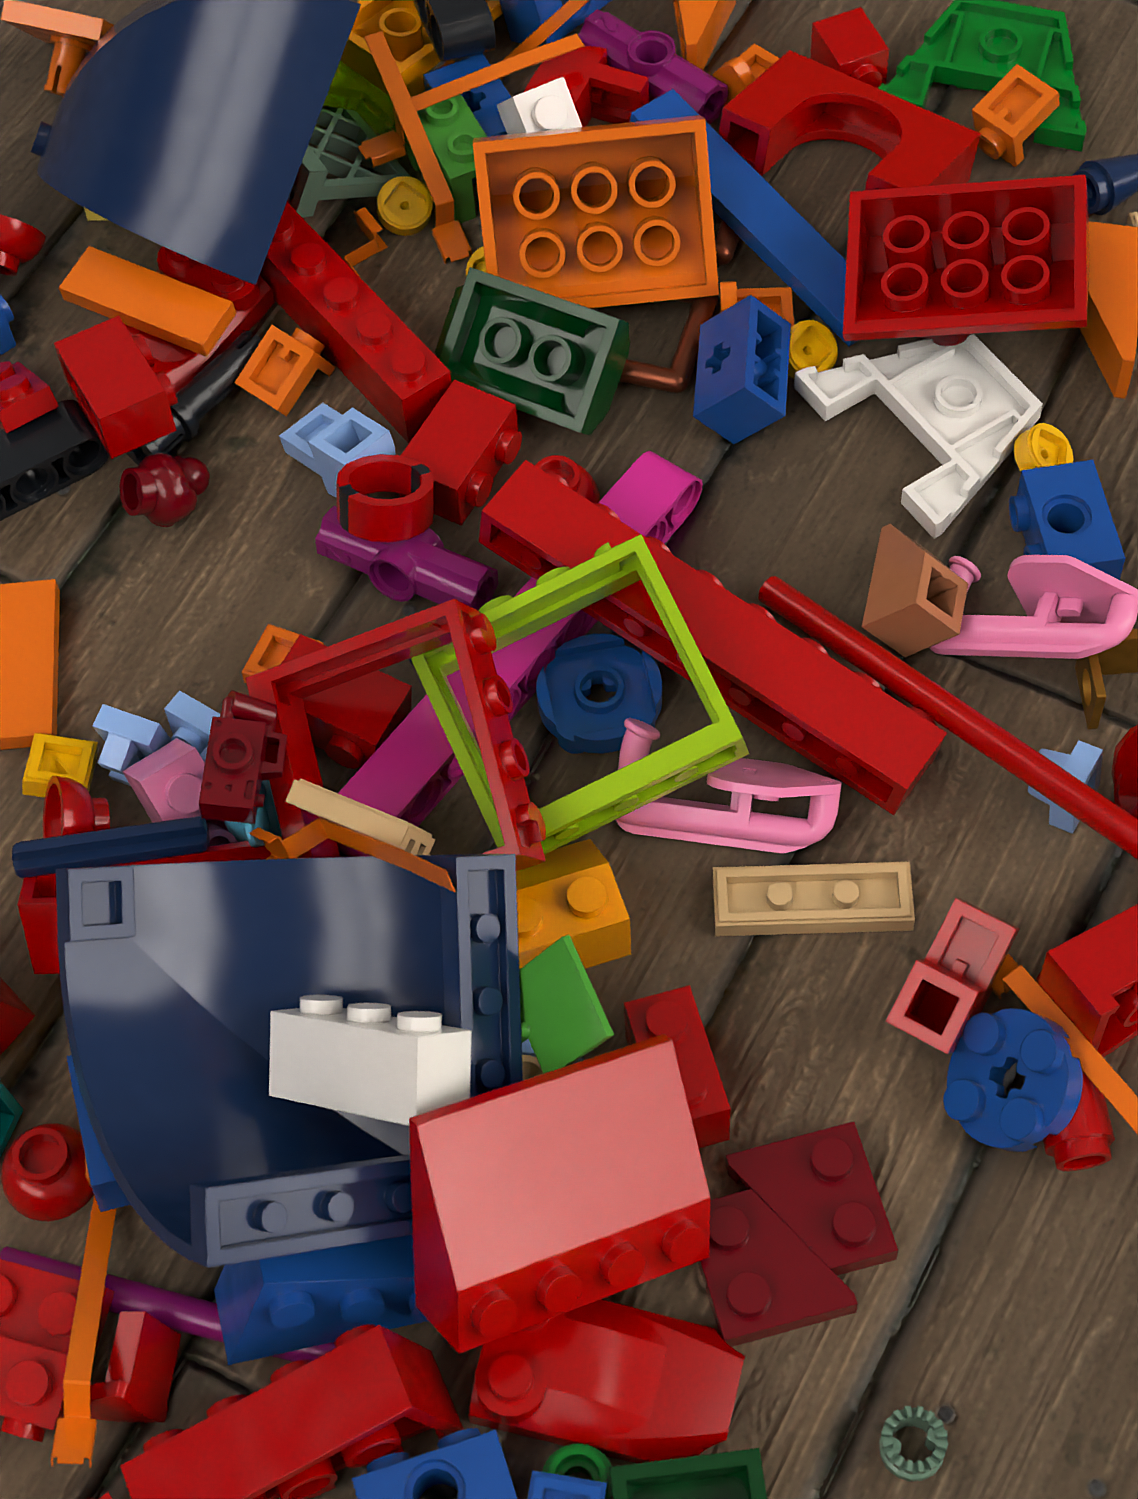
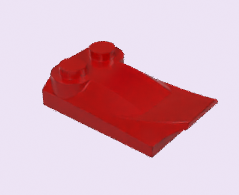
(248, 300)
(612, 1381)

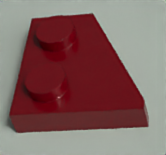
(823, 1194)
(764, 1275)

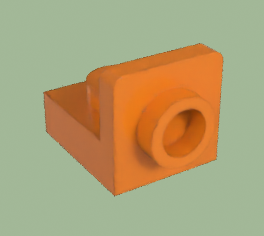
(1012, 114)
(283, 368)

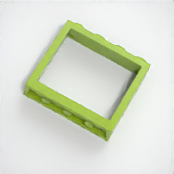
(635, 785)

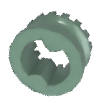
(935, 1441)

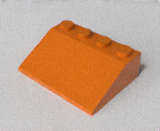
(601, 211)

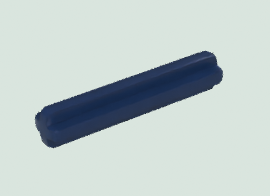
(111, 846)

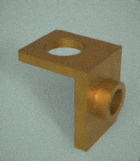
(1089, 674)

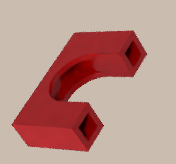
(809, 102)

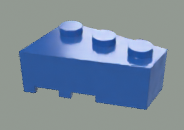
(315, 1297)

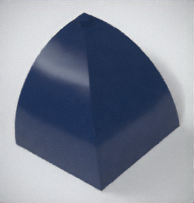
(197, 121)
(171, 1032)

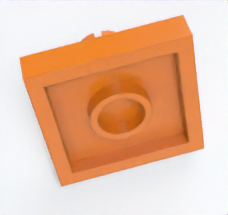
(68, 31)

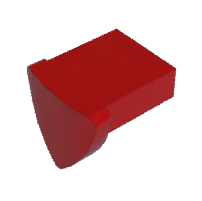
(137, 1371)

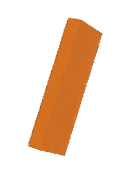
(148, 300)
(28, 661)

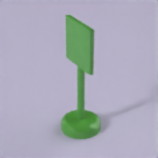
(560, 1007)

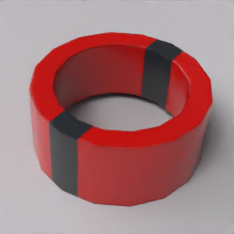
(385, 518)

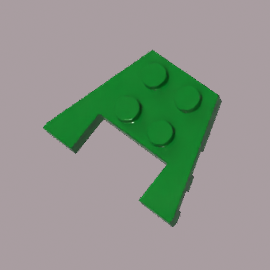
(980, 43)

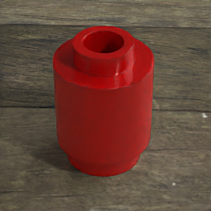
(1086, 1137)

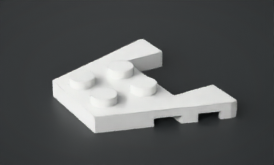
(953, 402)

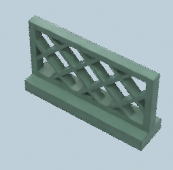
(354, 181)

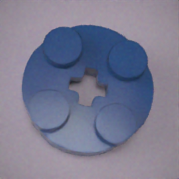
(568, 679)
(977, 1074)

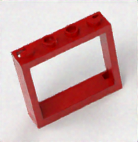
(382, 647)

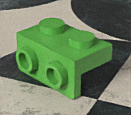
(451, 132)

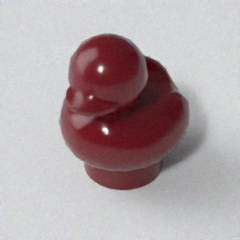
(163, 488)

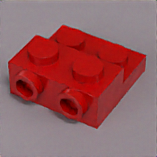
(34, 1346)

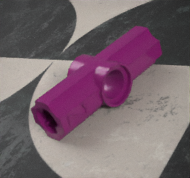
(655, 57)
(409, 565)

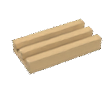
(359, 817)

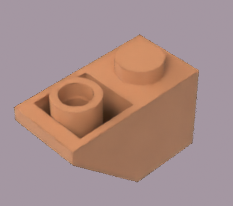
(912, 596)

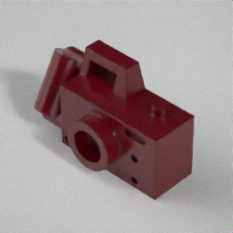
(237, 759)

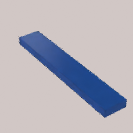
(766, 221)

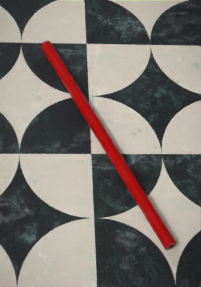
(954, 715)

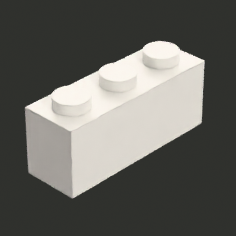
(367, 1059)

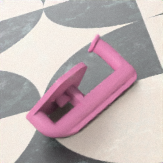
(1067, 606)
(735, 823)

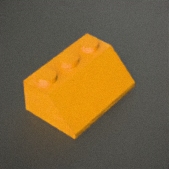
(572, 897)

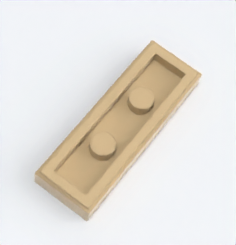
(813, 899)

